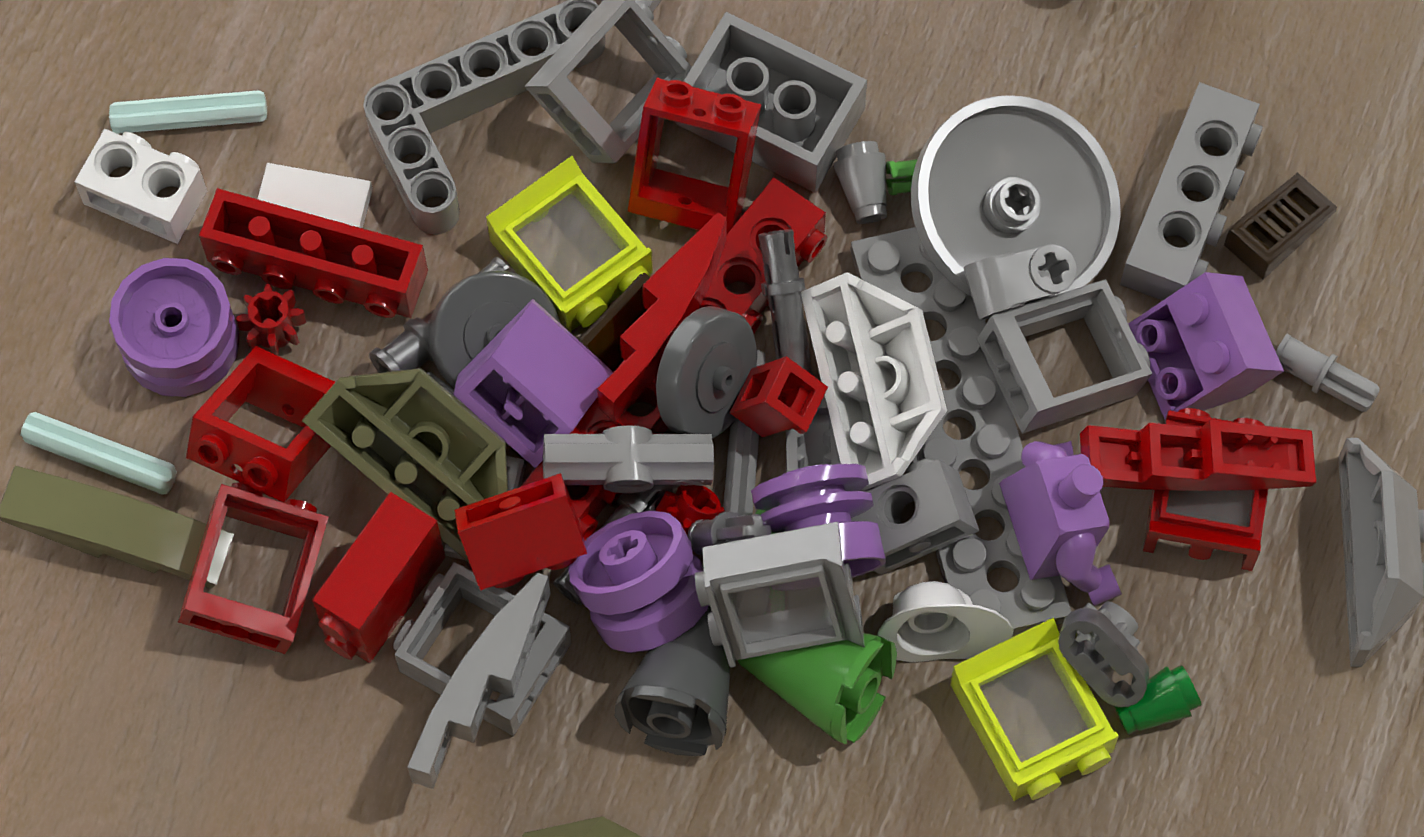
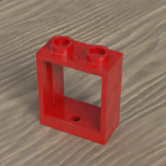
(660, 192)
(276, 388)
(242, 620)

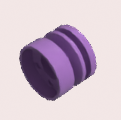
(821, 497)

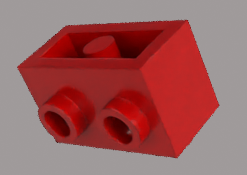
(520, 532)

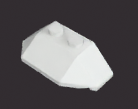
(877, 374)

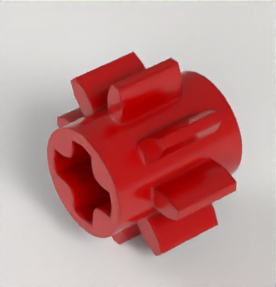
(271, 306)
(691, 504)

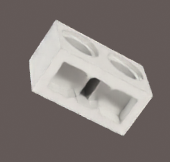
(134, 194)

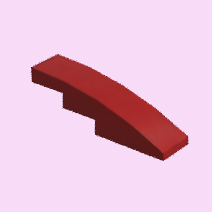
(669, 299)
(1203, 458)

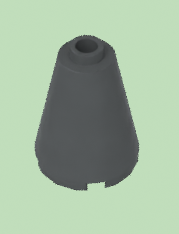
(679, 694)

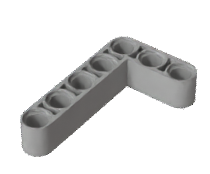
(466, 96)

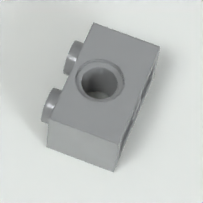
(939, 517)

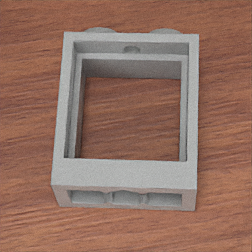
(569, 107)
(1020, 375)
(441, 600)

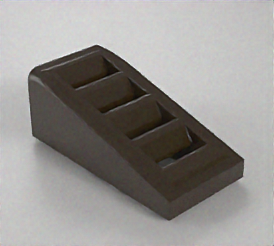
(1253, 251)

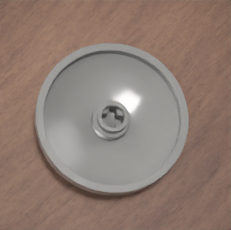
(1011, 181)

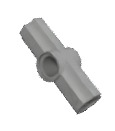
(629, 459)

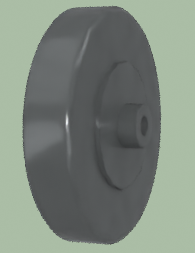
(474, 314)
(704, 371)

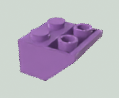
(1206, 344)
(531, 381)

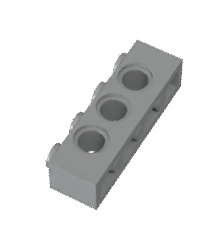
(1211, 120)

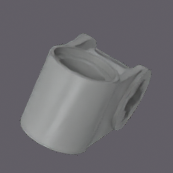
(1014, 279)

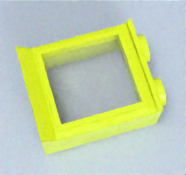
(569, 244)
(1033, 712)

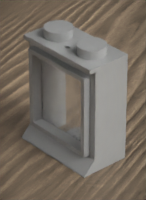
(779, 593)

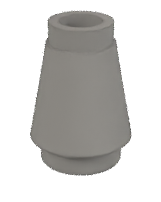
(863, 179)

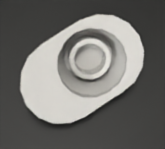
(941, 623)

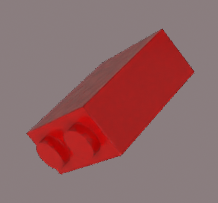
(378, 579)

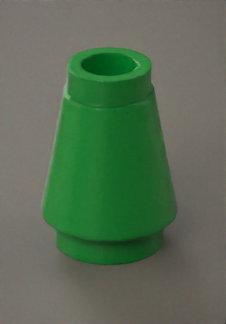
(1166, 699)

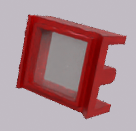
(1207, 518)

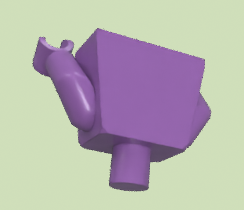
(1060, 517)

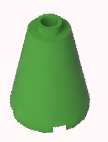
(830, 682)

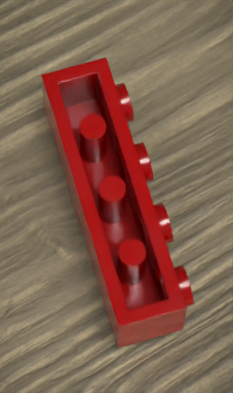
(313, 254)

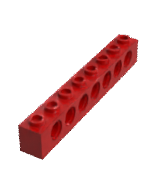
(740, 261)

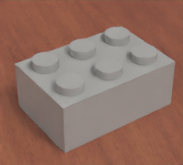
(803, 99)

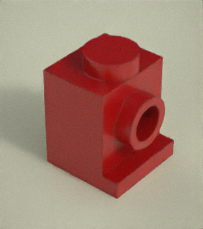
(778, 398)

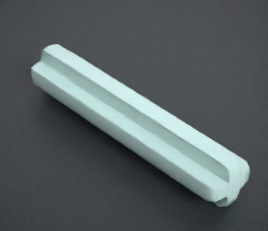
(188, 112)
(98, 453)

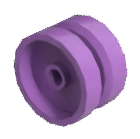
(174, 327)
(639, 581)

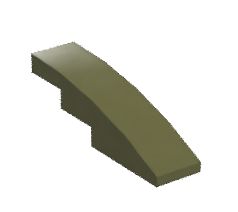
(108, 524)

